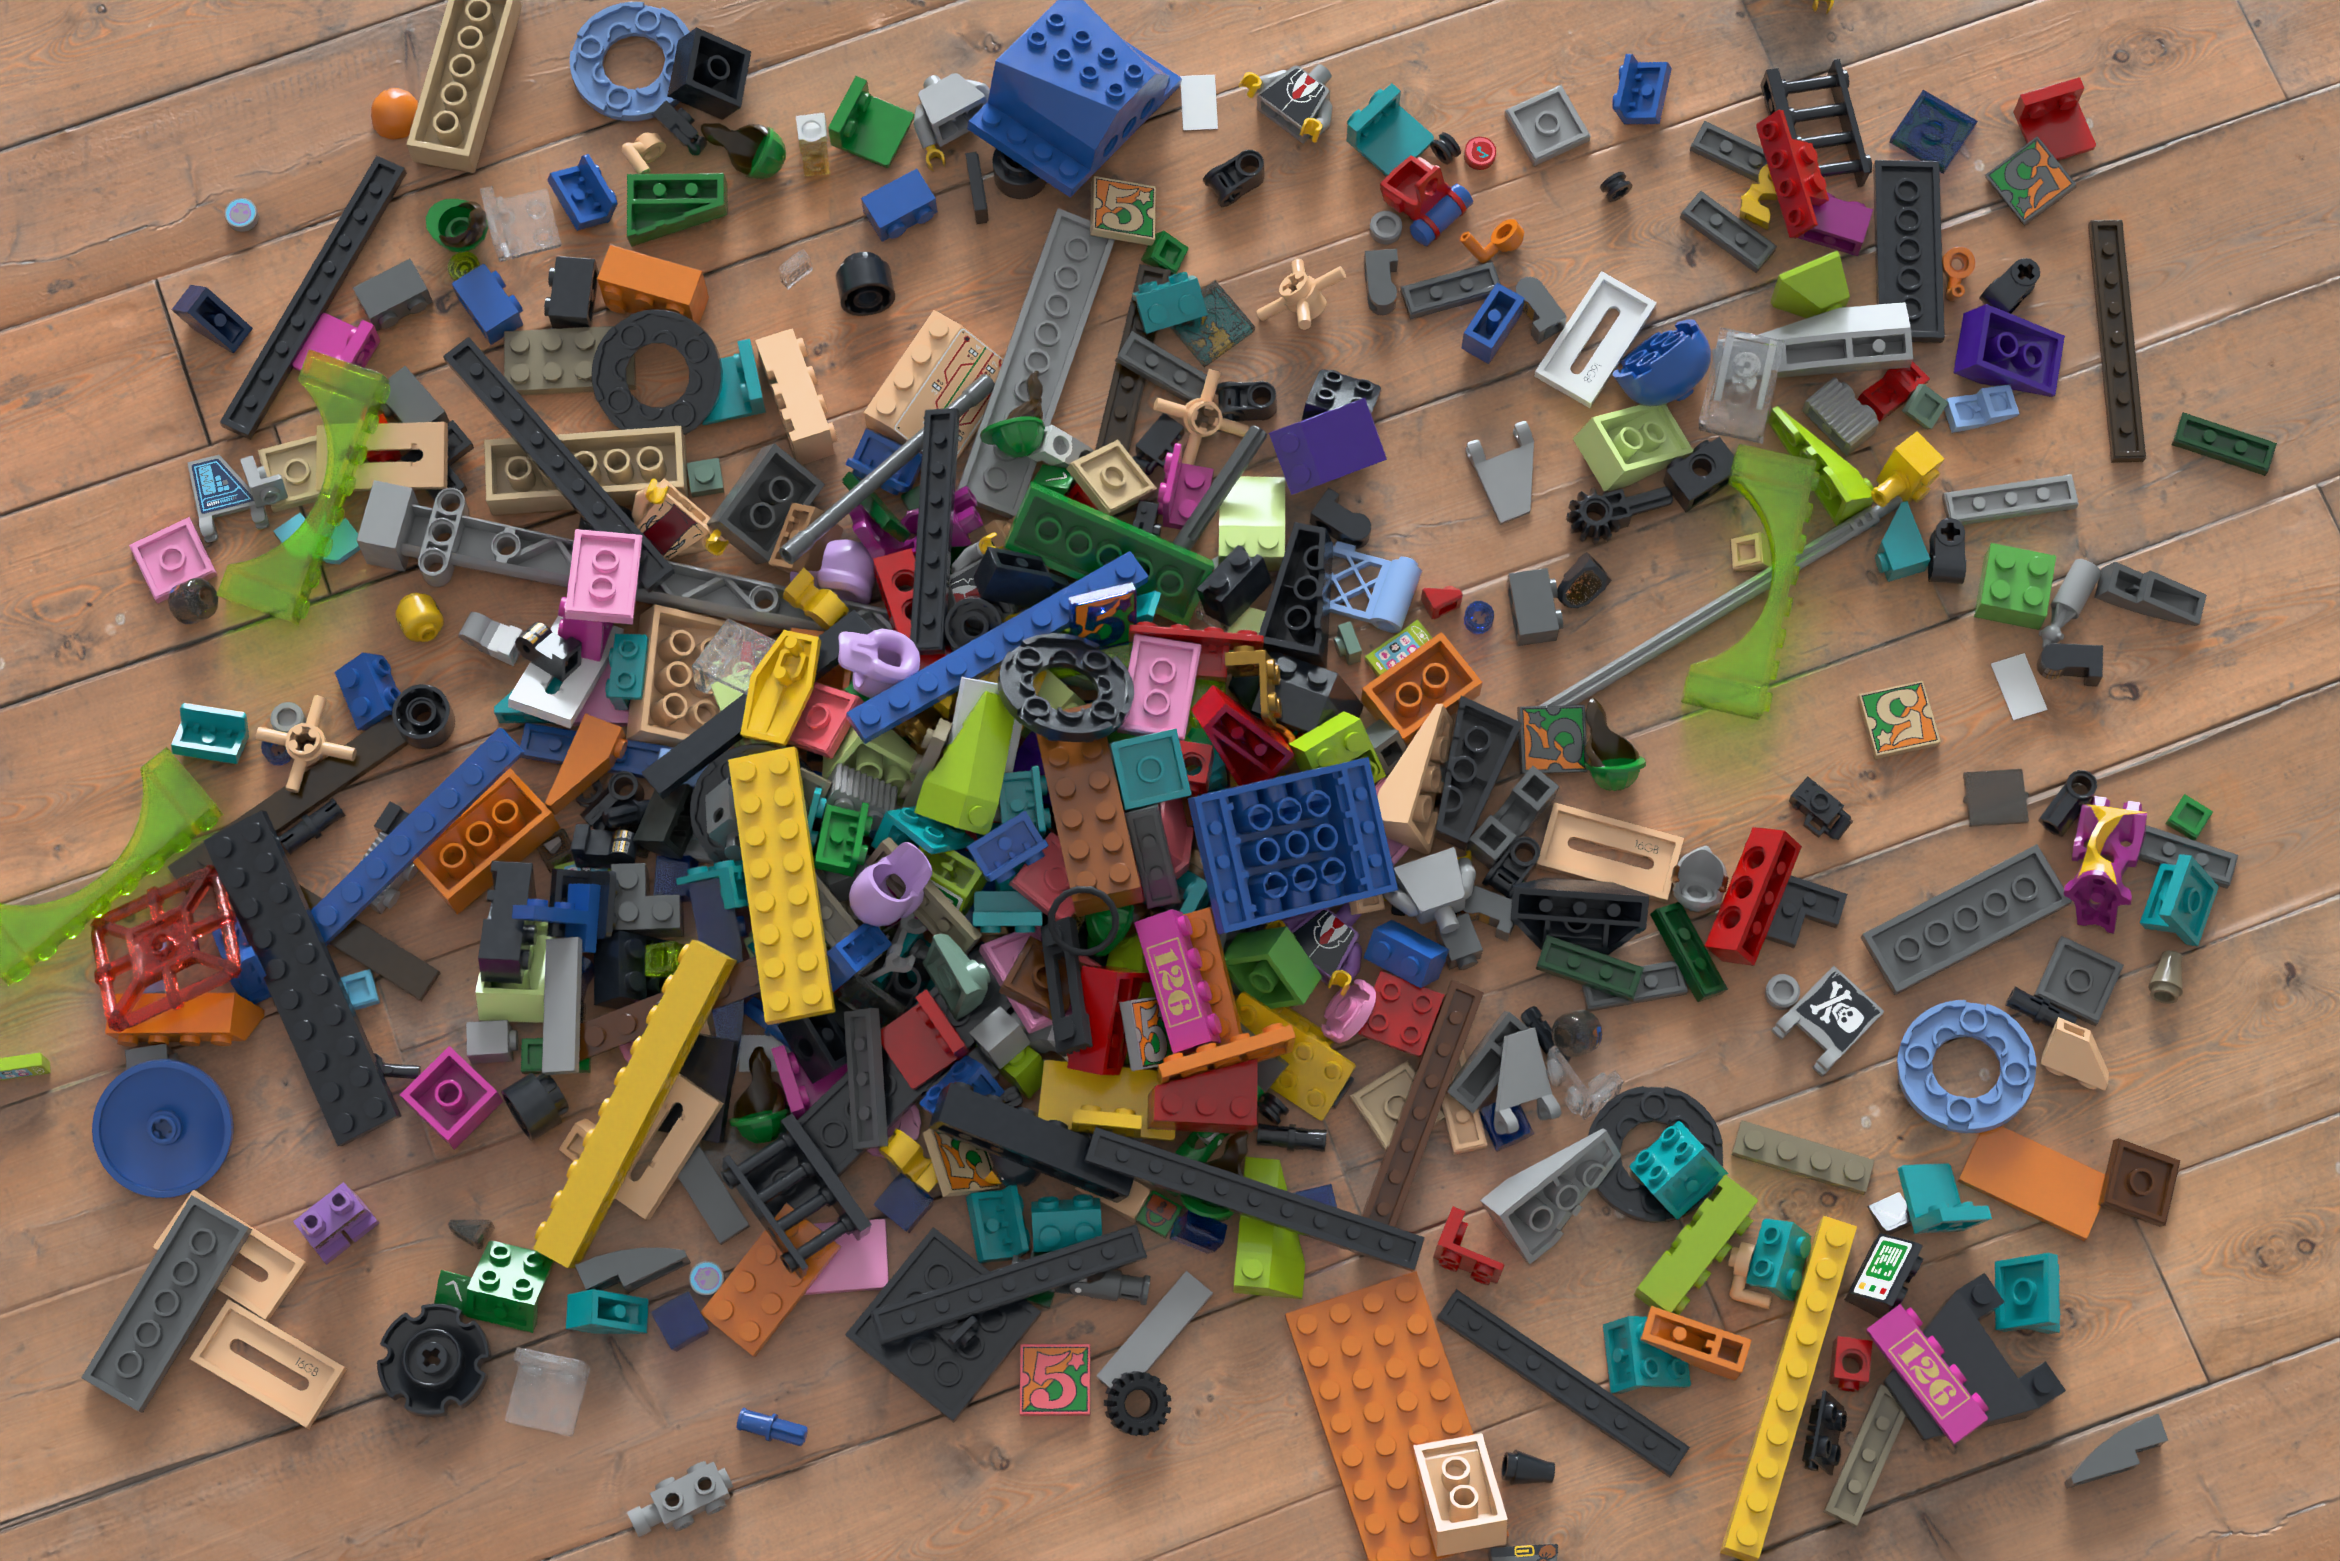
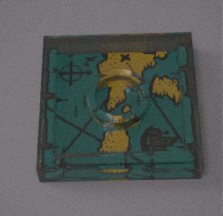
(1219, 330)

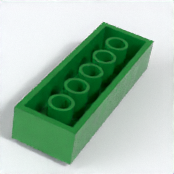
(1084, 539)

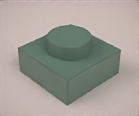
(1925, 406)
(705, 477)
(1347, 643)

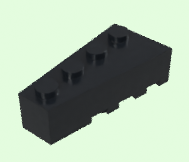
(1300, 600)
(1475, 761)

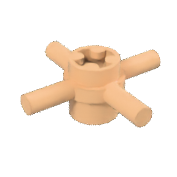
(1302, 294)
(1189, 413)
(312, 754)

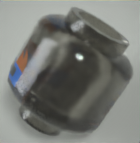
(193, 601)
(1576, 1033)

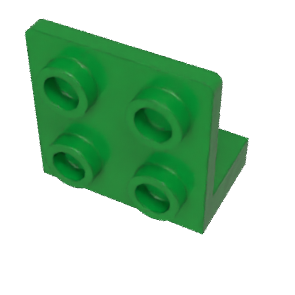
(869, 125)
(508, 1286)

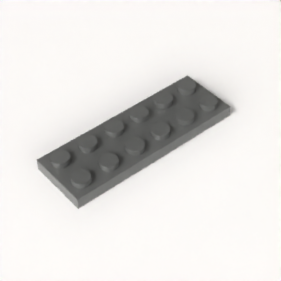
(1965, 919)
(166, 1304)

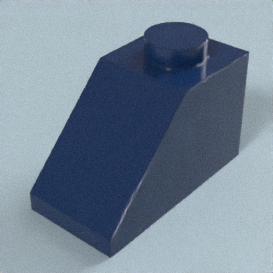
(212, 317)

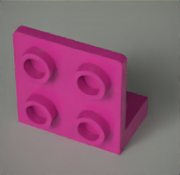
(340, 341)
(1182, 489)
(797, 1086)

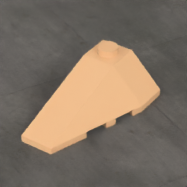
(1412, 786)

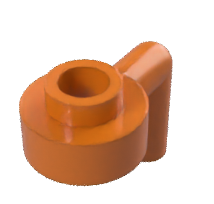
(1505, 238)
(1954, 287)

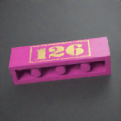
(1178, 981)
(1927, 1374)

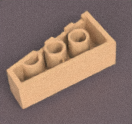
(796, 397)

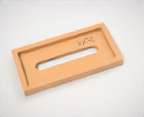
(427, 473)
(1574, 823)
(697, 1115)
(281, 1265)
(237, 1323)

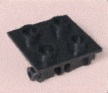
(1830, 1420)

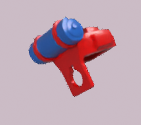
(1425, 197)

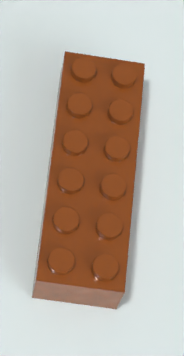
(1090, 821)

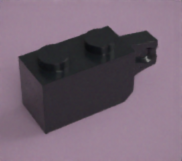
(1015, 578)

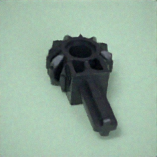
(1614, 509)

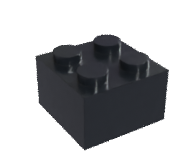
(709, 73)

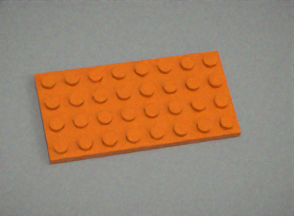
(1378, 1393)

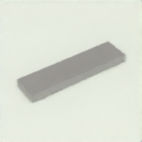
(2011, 500)
(562, 1006)
(1158, 1329)

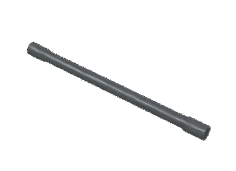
(806, 538)

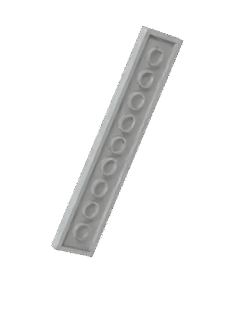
(1041, 342)

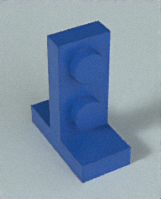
(578, 913)
(855, 953)
(250, 982)

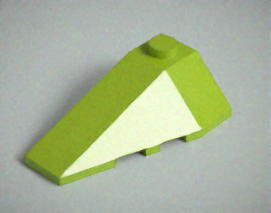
(1839, 484)
(970, 775)

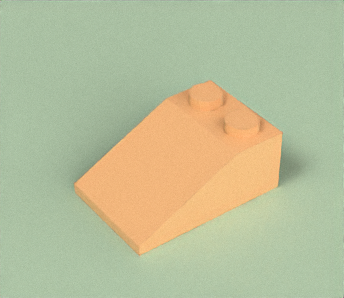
(1460, 1495)

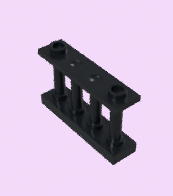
(1775, 96)
(811, 1165)

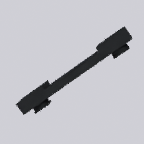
(1074, 1030)

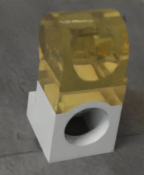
(813, 144)

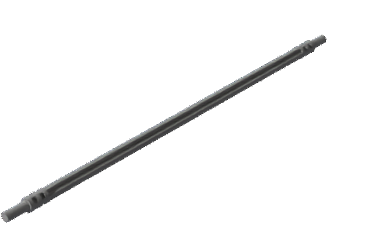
(1713, 611)

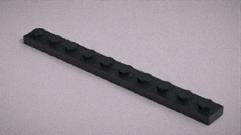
(313, 297)
(551, 455)
(1254, 1199)

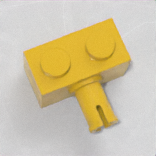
(1908, 472)

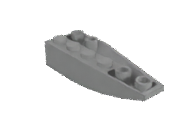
(1846, 341)

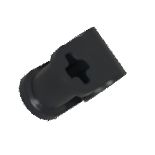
(1231, 181)
(2010, 290)
(1242, 400)
(1947, 557)
(1510, 870)
(903, 989)

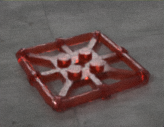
(182, 951)

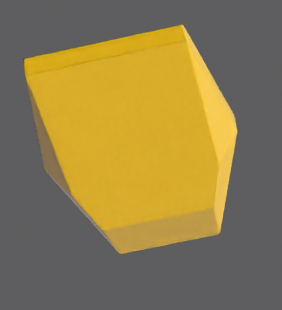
(781, 688)

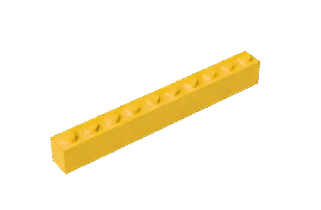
(634, 1104)
(1788, 1390)

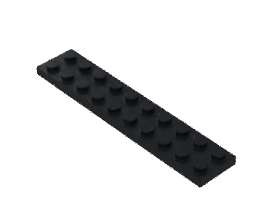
(302, 978)
(830, 1118)

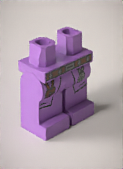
(330, 1216)

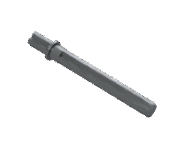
(1220, 488)

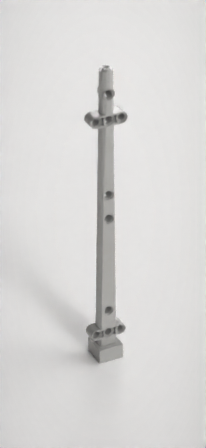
(401, 528)

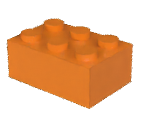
(642, 282)
(1419, 682)

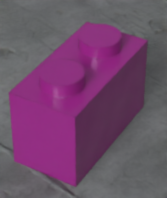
(1840, 225)

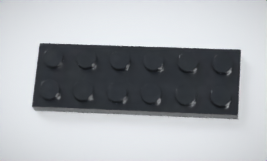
(1910, 243)

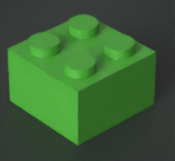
(2015, 586)
(1272, 967)

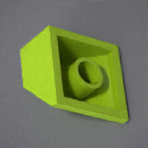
(1812, 287)

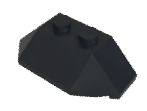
(1306, 694)
(1579, 912)

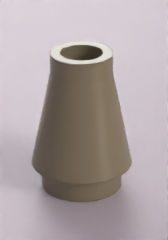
(2167, 979)

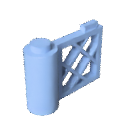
(1391, 590)

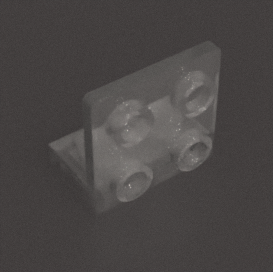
(520, 223)
(731, 657)
(1578, 1097)
(547, 1391)

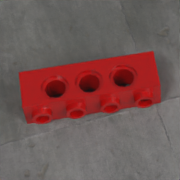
(891, 573)
(1753, 896)

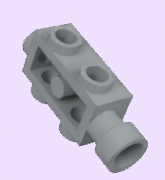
(691, 1499)

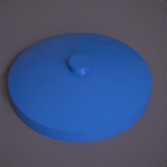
(162, 1128)

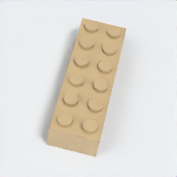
(463, 83)
(616, 459)

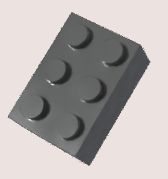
(761, 500)

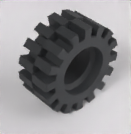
(1158, 1403)

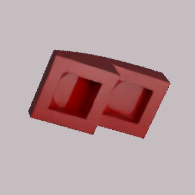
(1893, 390)

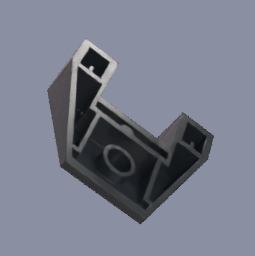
(1977, 1357)

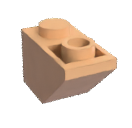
(2075, 1053)

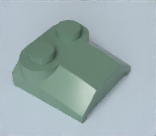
(956, 977)

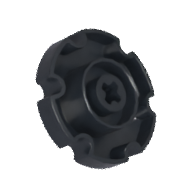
(424, 1385)

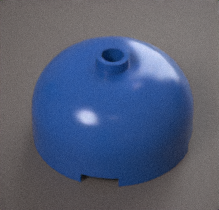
(1665, 365)

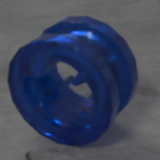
(1485, 608)
(280, 759)

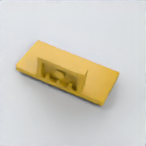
(1314, 1069)
(1099, 1101)

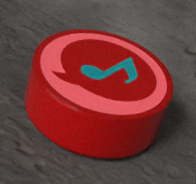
(1480, 153)

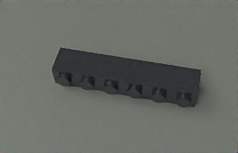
(1024, 1139)

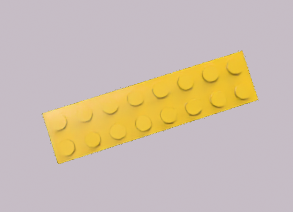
(781, 886)

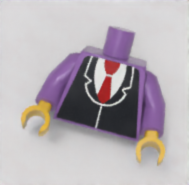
(1328, 943)

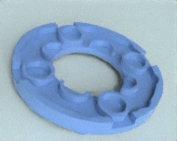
(605, 30)
(1982, 1023)

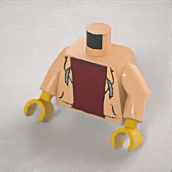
(674, 522)

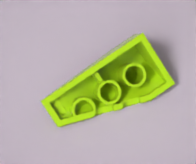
(1267, 1256)

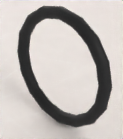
(1083, 889)

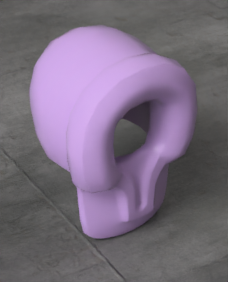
(845, 571)
(877, 659)
(872, 899)

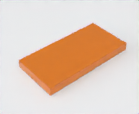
(2034, 1180)

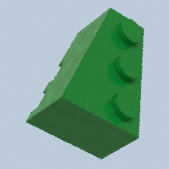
(672, 203)

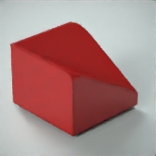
(1441, 601)

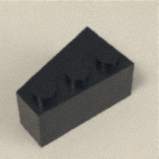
(504, 940)

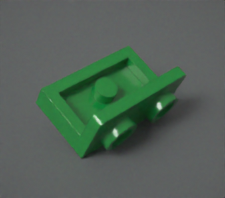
(841, 839)

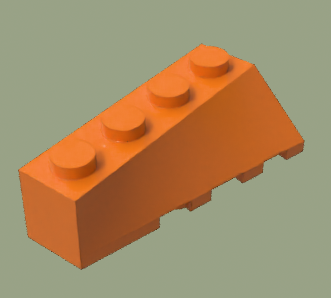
(205, 1018)

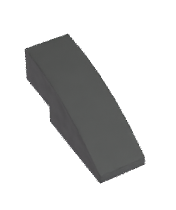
(2150, 594)
(1482, 1068)
(631, 1267)
(2119, 1451)

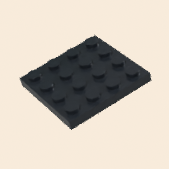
(925, 1360)

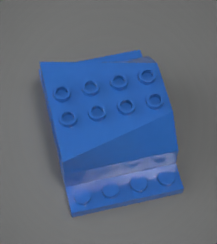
(1069, 95)
(1292, 844)

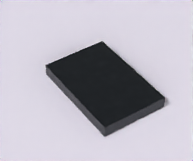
(712, 1069)

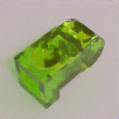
(662, 959)

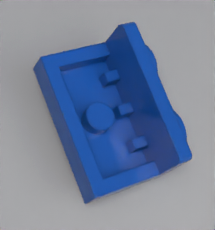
(1641, 91)
(584, 194)
(874, 450)
(368, 689)
(1007, 847)

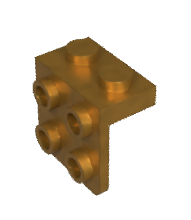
(1246, 663)

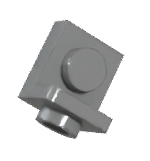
(263, 488)

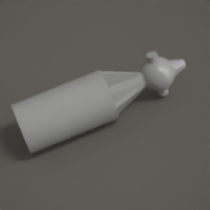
(2070, 599)

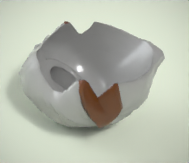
(1699, 880)

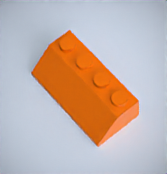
(498, 826)

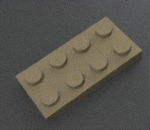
(554, 360)

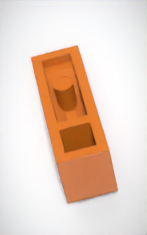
(588, 759)
(1696, 1343)

